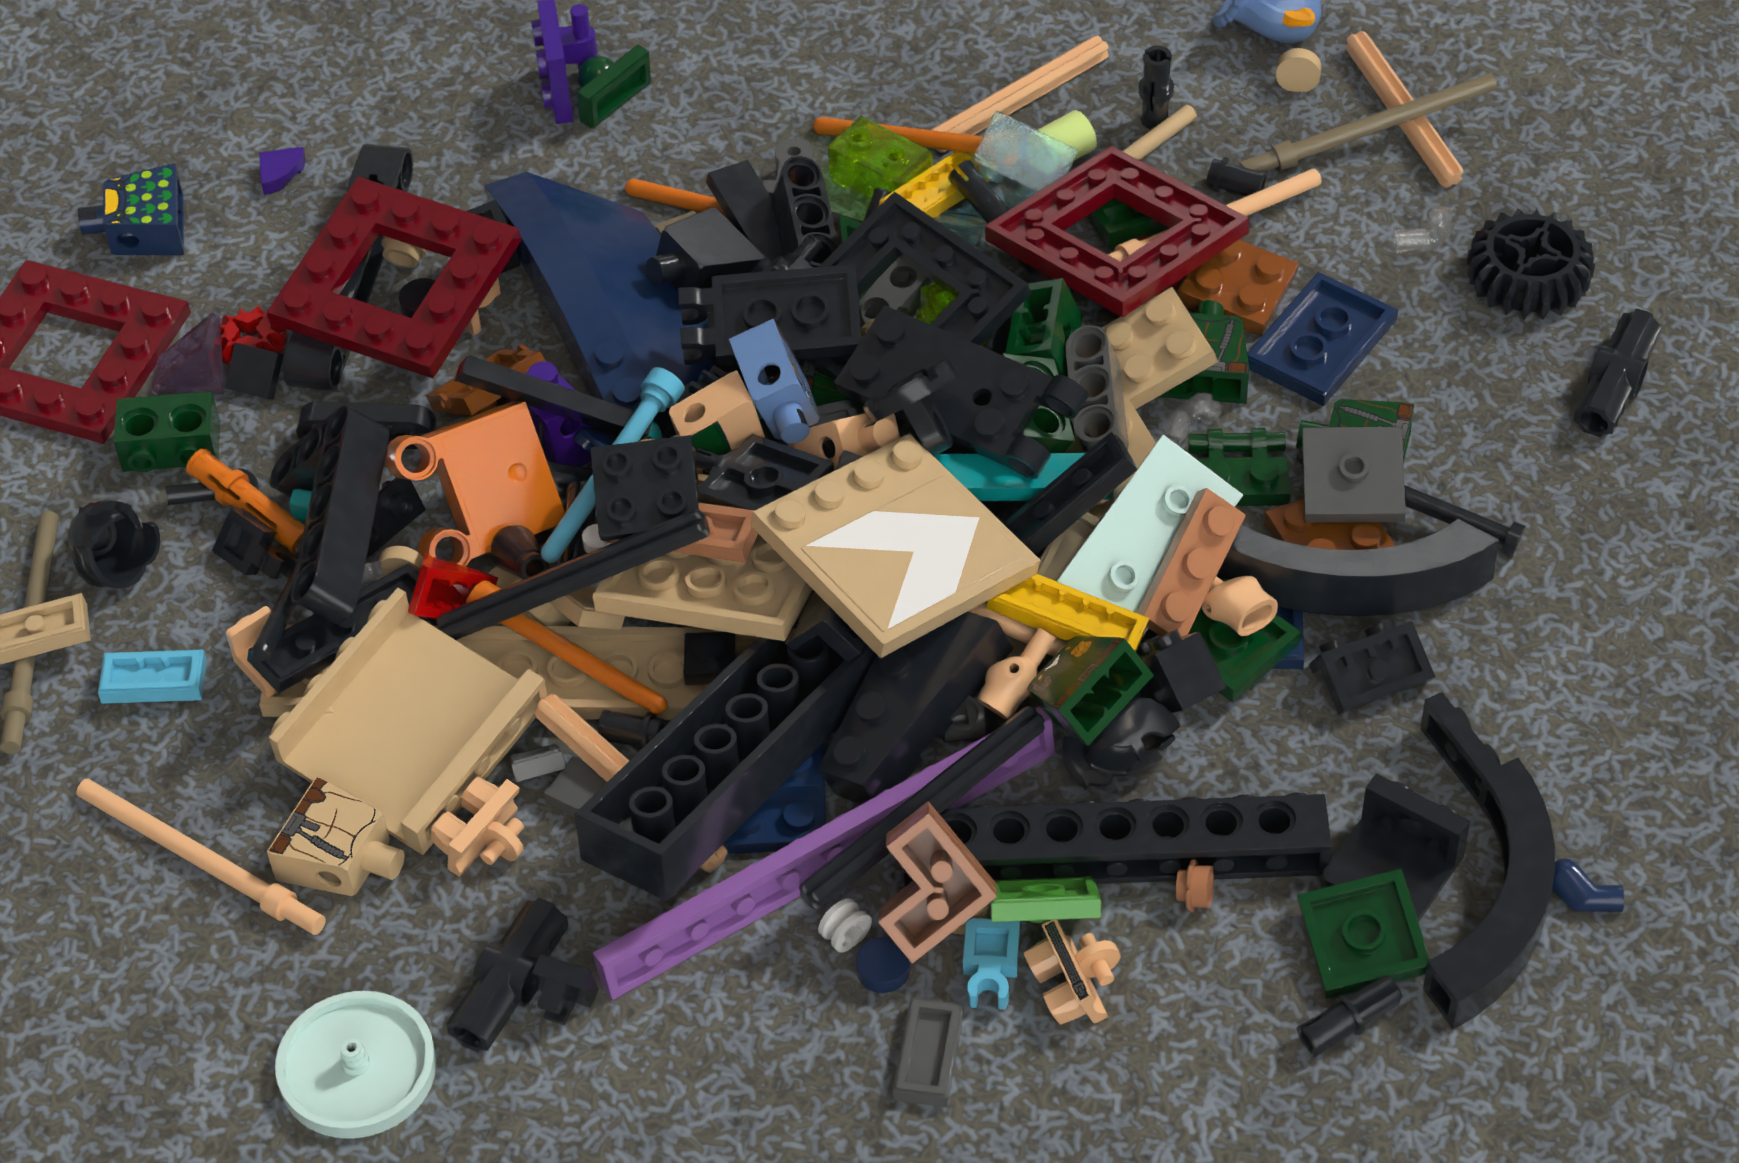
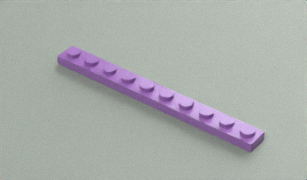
(776, 878)

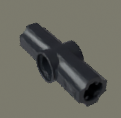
(1617, 373)
(505, 975)

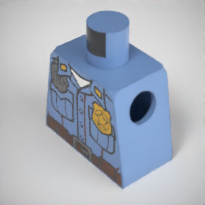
(786, 402)

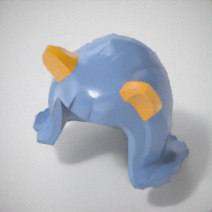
(1275, 19)

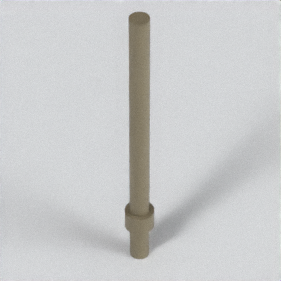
(1286, 154)
(18, 702)

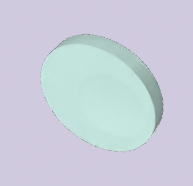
(355, 1064)

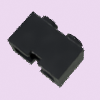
(1181, 670)

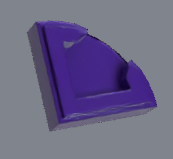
(279, 167)

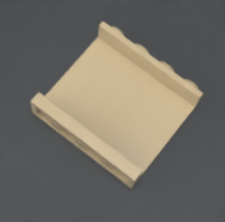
(407, 720)

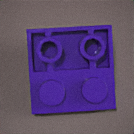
(561, 47)

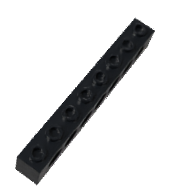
(1141, 853)

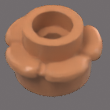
(1195, 886)

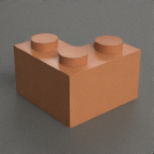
(945, 886)

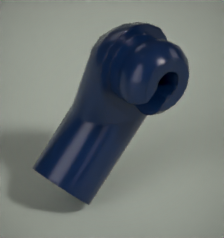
(1581, 893)

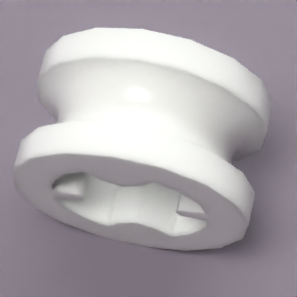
(845, 925)

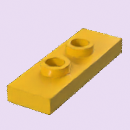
(932, 189)
(1067, 611)

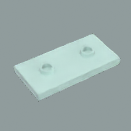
(1140, 525)

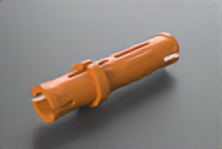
(234, 490)

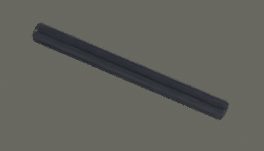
(574, 575)
(940, 792)

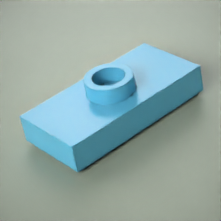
(152, 676)

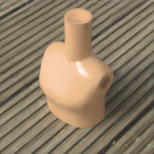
(1240, 604)
(1008, 680)

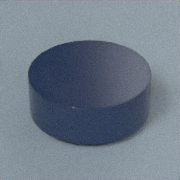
(882, 965)

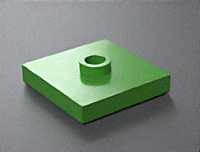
(1045, 899)

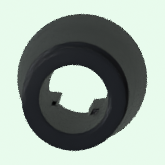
(517, 552)

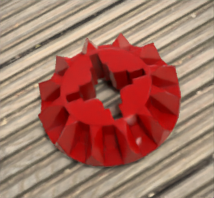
(269, 335)

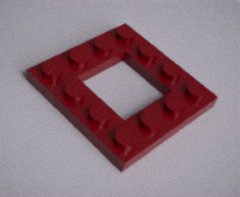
(1196, 232)
(312, 297)
(145, 327)

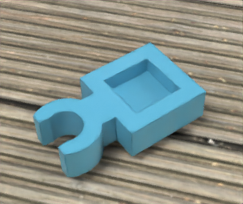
(990, 956)

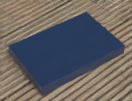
(1321, 338)

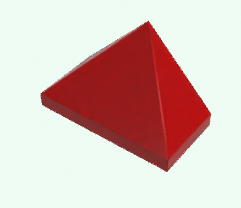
(444, 586)

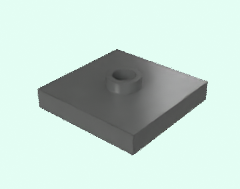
(1353, 474)

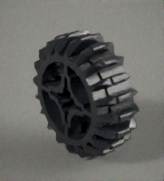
(1530, 263)

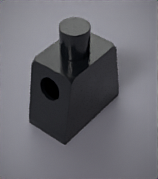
(700, 249)

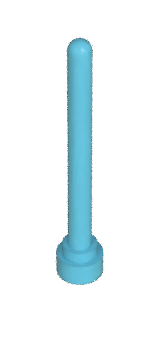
(659, 391)

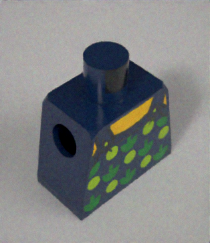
(140, 213)

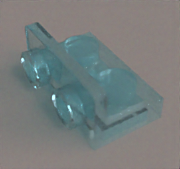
(1021, 155)

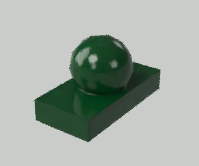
(611, 84)

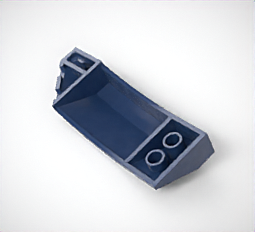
(593, 279)

